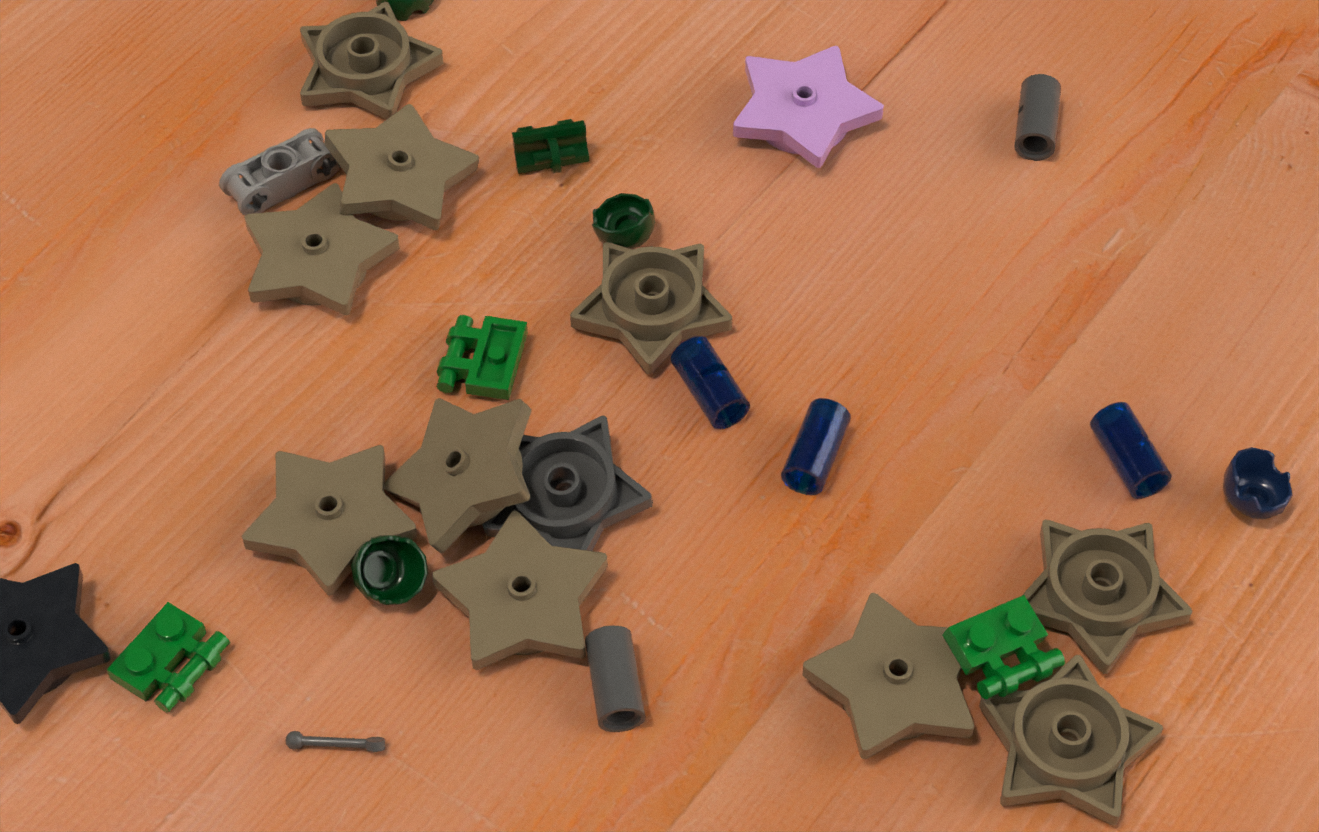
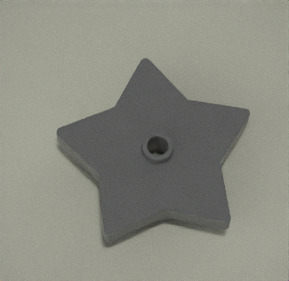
(574, 487)

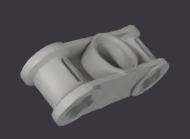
(279, 172)

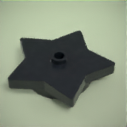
(43, 638)

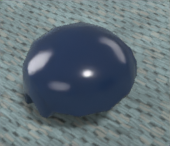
(1256, 485)

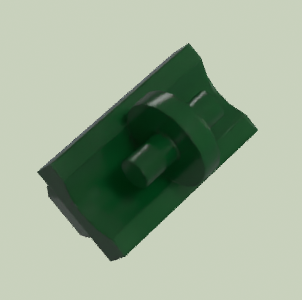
(550, 146)

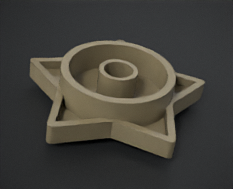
(364, 61)
(398, 169)
(315, 253)
(651, 301)
(464, 469)
(327, 513)
(1103, 589)
(522, 594)
(893, 680)
(1068, 742)

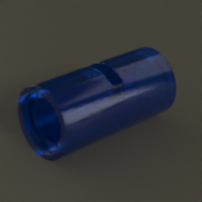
(710, 382)
(816, 446)
(1130, 450)

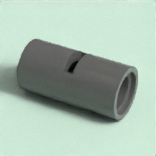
(1038, 117)
(615, 679)

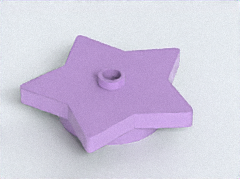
(803, 104)

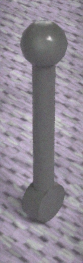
(296, 740)

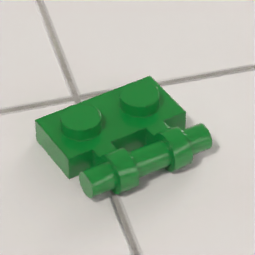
(495, 357)
(997, 634)
(159, 649)

